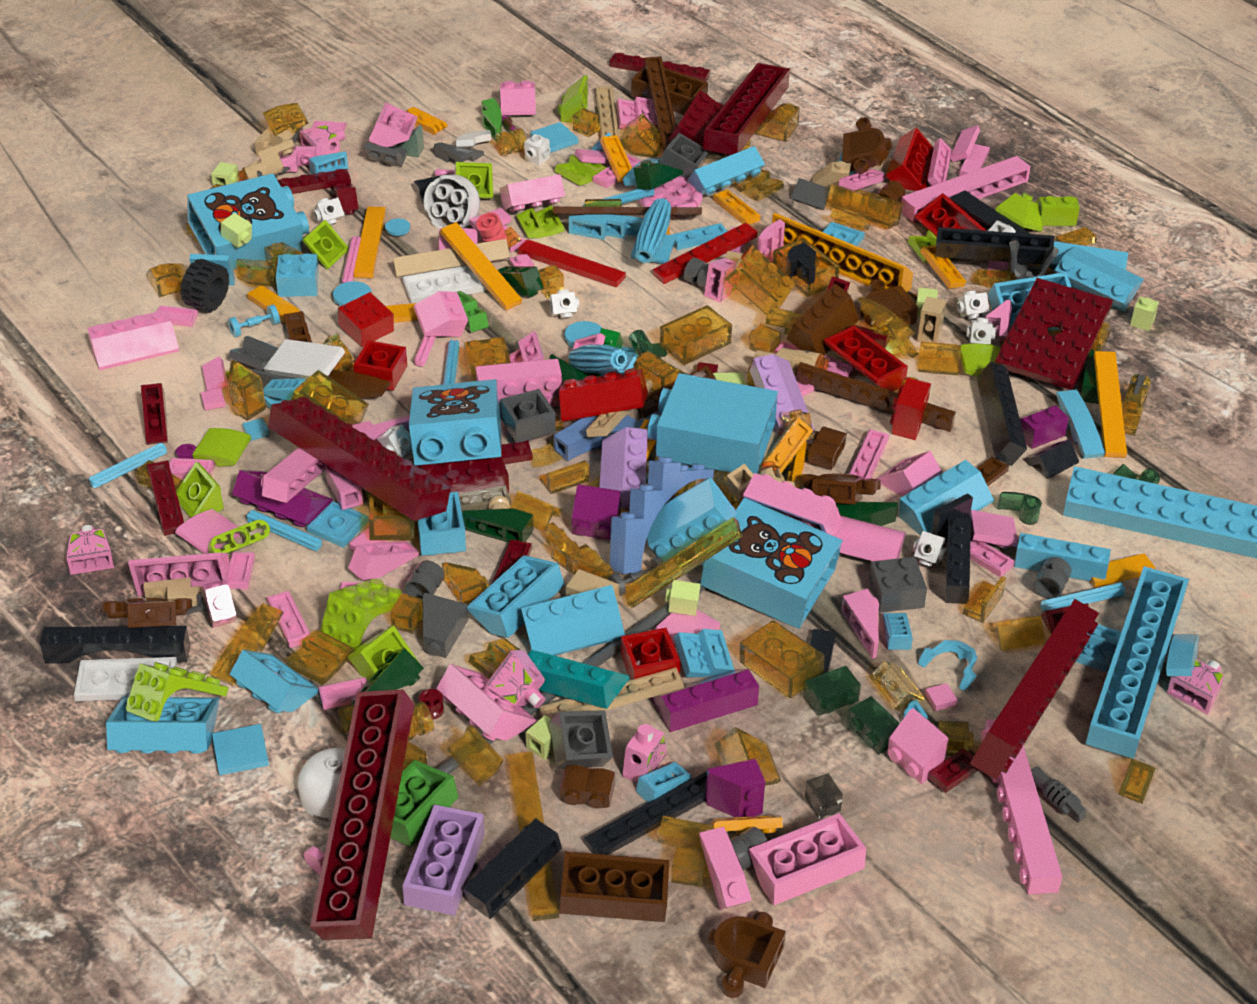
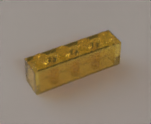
(865, 205)

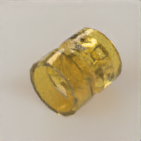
(511, 141)
(421, 721)

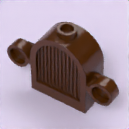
(865, 147)
(894, 299)
(840, 487)
(147, 611)
(746, 951)

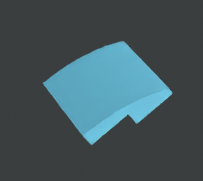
(1100, 648)
(703, 653)

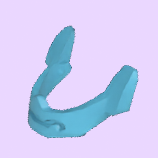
(963, 651)

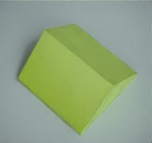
(480, 176)
(199, 492)

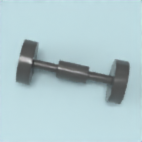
(616, 578)

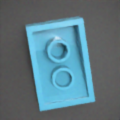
(444, 530)

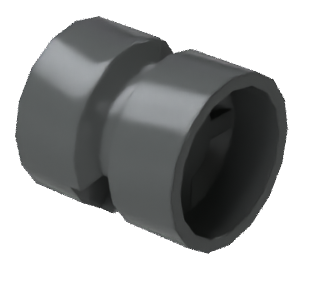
(696, 272)
(1052, 577)
(425, 579)
(746, 840)

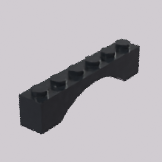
(68, 643)

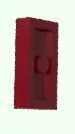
(953, 770)

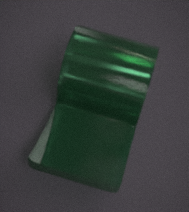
(642, 344)
(1147, 475)
(1027, 505)

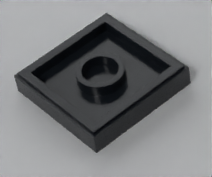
(957, 508)

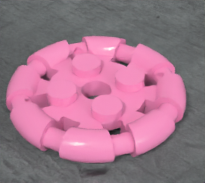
(675, 194)

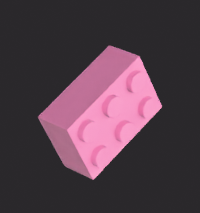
(532, 193)

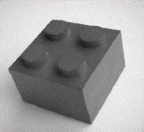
(684, 155)
(527, 415)
(897, 584)
(581, 738)

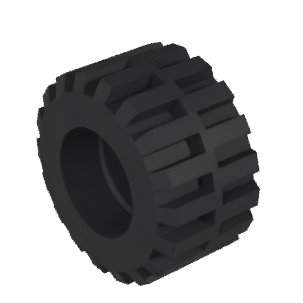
(204, 285)

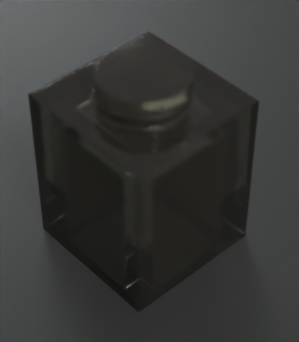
(823, 795)

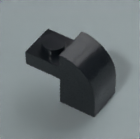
(802, 263)

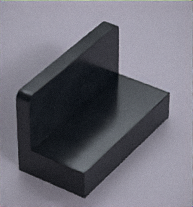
(1055, 458)

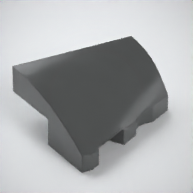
(451, 152)

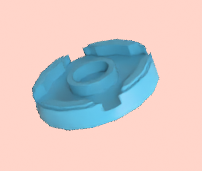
(349, 291)
(580, 330)

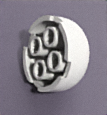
(451, 197)
(320, 782)

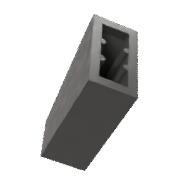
(442, 623)

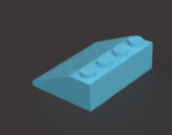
(1018, 291)
(183, 726)

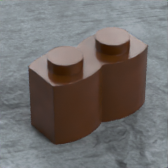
(826, 447)
(587, 786)

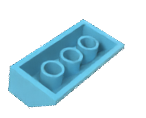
(727, 171)
(1115, 257)
(1099, 277)
(919, 505)
(688, 519)
(1084, 559)
(522, 585)
(574, 621)

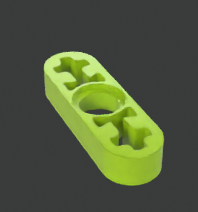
(255, 538)

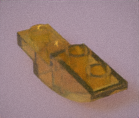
(890, 323)
(573, 557)

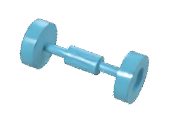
(272, 314)

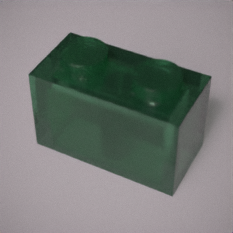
(831, 691)
(872, 724)

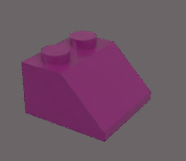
(1044, 426)
(594, 511)
(736, 789)

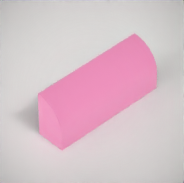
(869, 540)

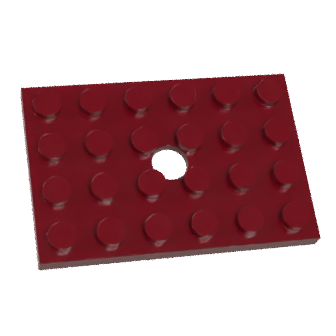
(1059, 357)

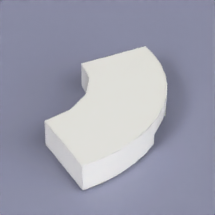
(473, 138)

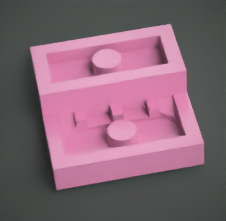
(629, 110)
(771, 239)
(529, 350)
(203, 528)

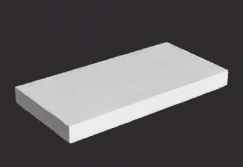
(452, 279)
(303, 359)
(111, 677)

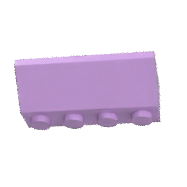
(776, 374)
(624, 462)

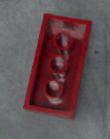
(697, 118)
(470, 474)

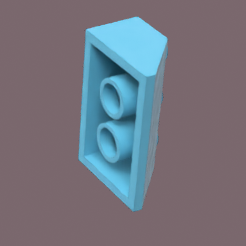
(272, 681)

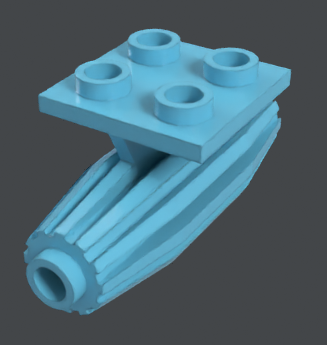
(652, 241)
(600, 359)

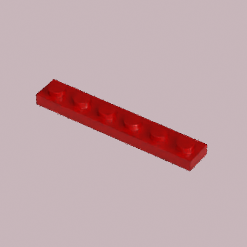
(706, 252)

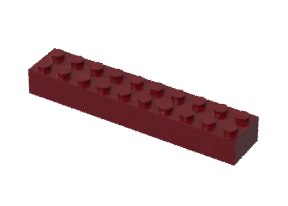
(746, 109)
(359, 458)
(1036, 690)
(363, 816)

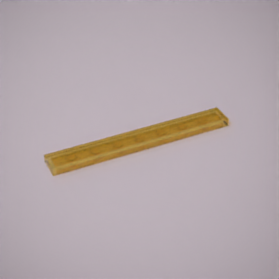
(528, 807)

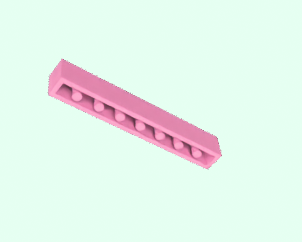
(978, 183)
(1027, 826)

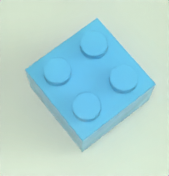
(297, 275)

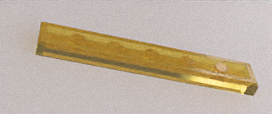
(683, 562)

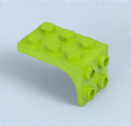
(354, 608)
(157, 683)

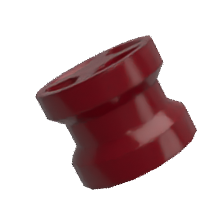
(434, 701)

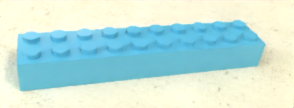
(1162, 511)
(1137, 663)

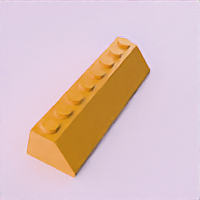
(853, 261)

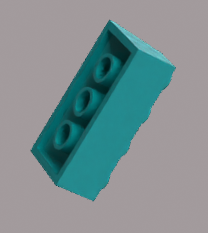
(578, 680)

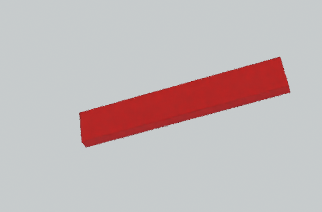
(572, 263)

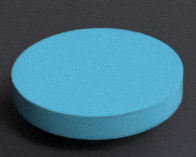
(397, 227)

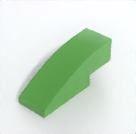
(491, 116)
(476, 317)

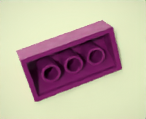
(301, 508)
(707, 699)

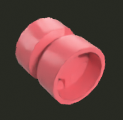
(490, 227)

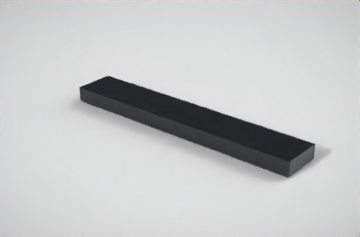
(647, 817)

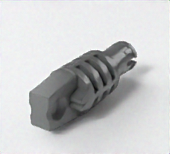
(1059, 795)

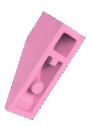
(380, 558)
(862, 615)
(724, 869)

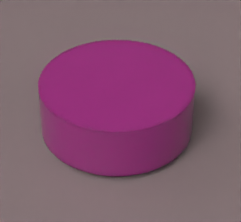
(185, 451)

